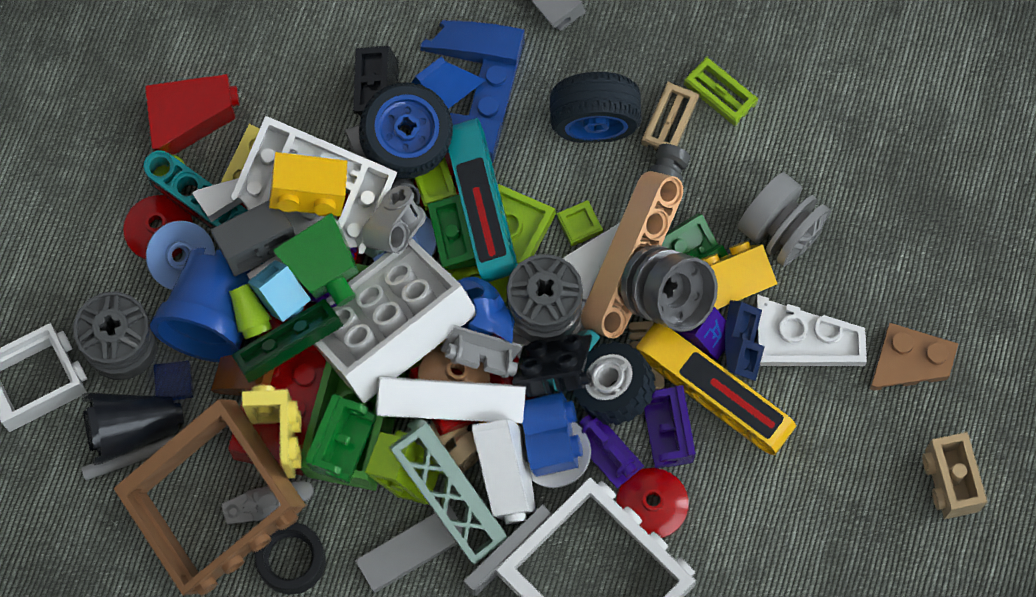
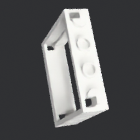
(624, 517)

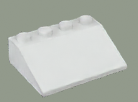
(397, 317)

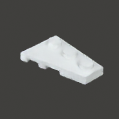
(807, 339)

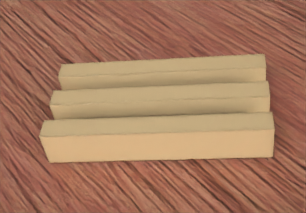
(681, 93)

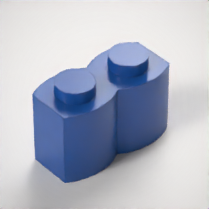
(550, 434)

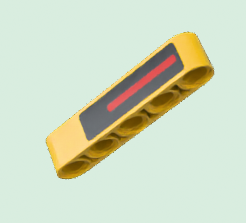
(716, 388)

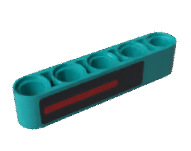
(175, 180)
(481, 201)

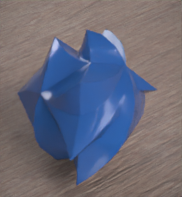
(491, 312)

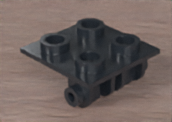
(555, 360)

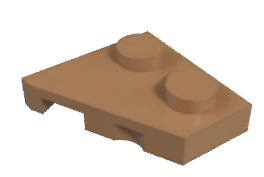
(912, 358)

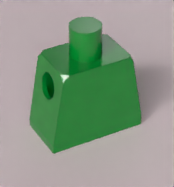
(321, 260)

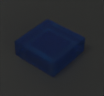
(174, 380)

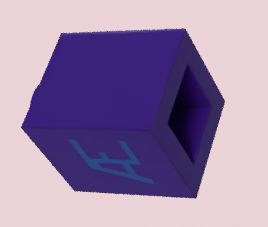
(708, 336)

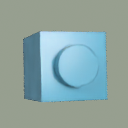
(279, 291)

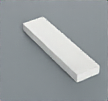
(449, 400)

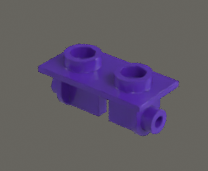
(610, 452)

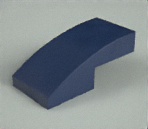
(742, 353)

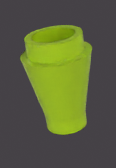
(249, 312)

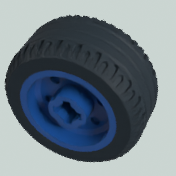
(595, 107)
(419, 112)

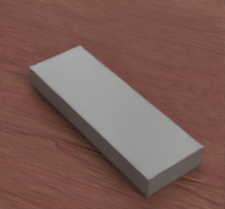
(407, 551)
(487, 569)

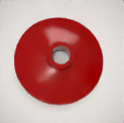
(139, 218)
(673, 498)

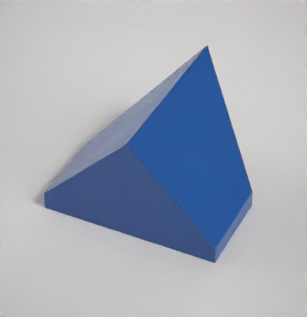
(448, 81)

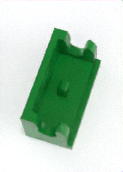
(340, 439)

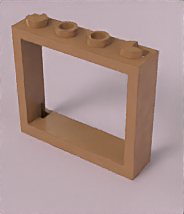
(135, 486)

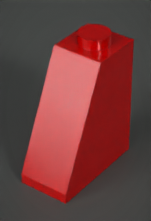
(189, 110)

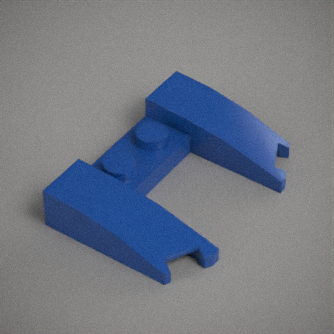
(499, 53)

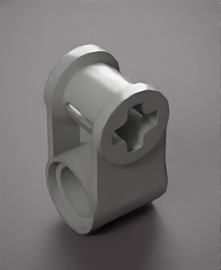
(391, 224)

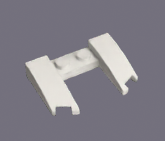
(365, 179)

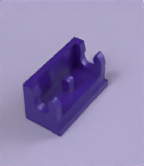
(669, 428)

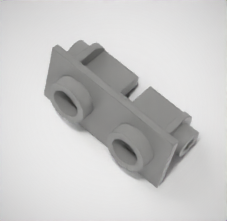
(472, 347)

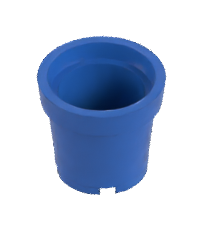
(199, 310)

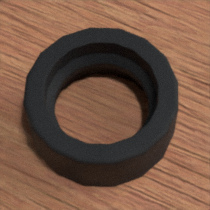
(309, 578)

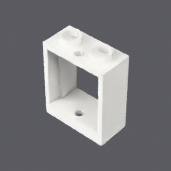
(26, 347)

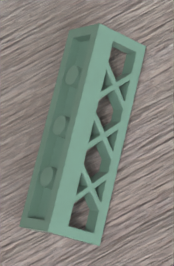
(453, 479)

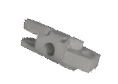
(259, 503)

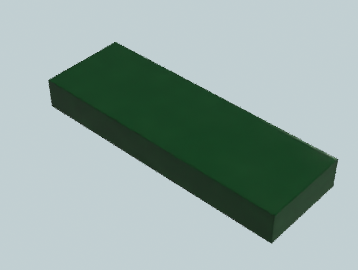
(287, 340)

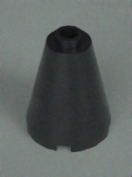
(127, 422)

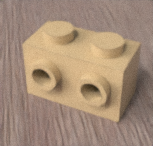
(955, 476)

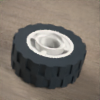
(630, 392)

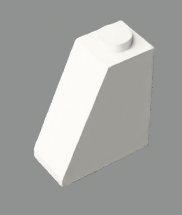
(505, 469)

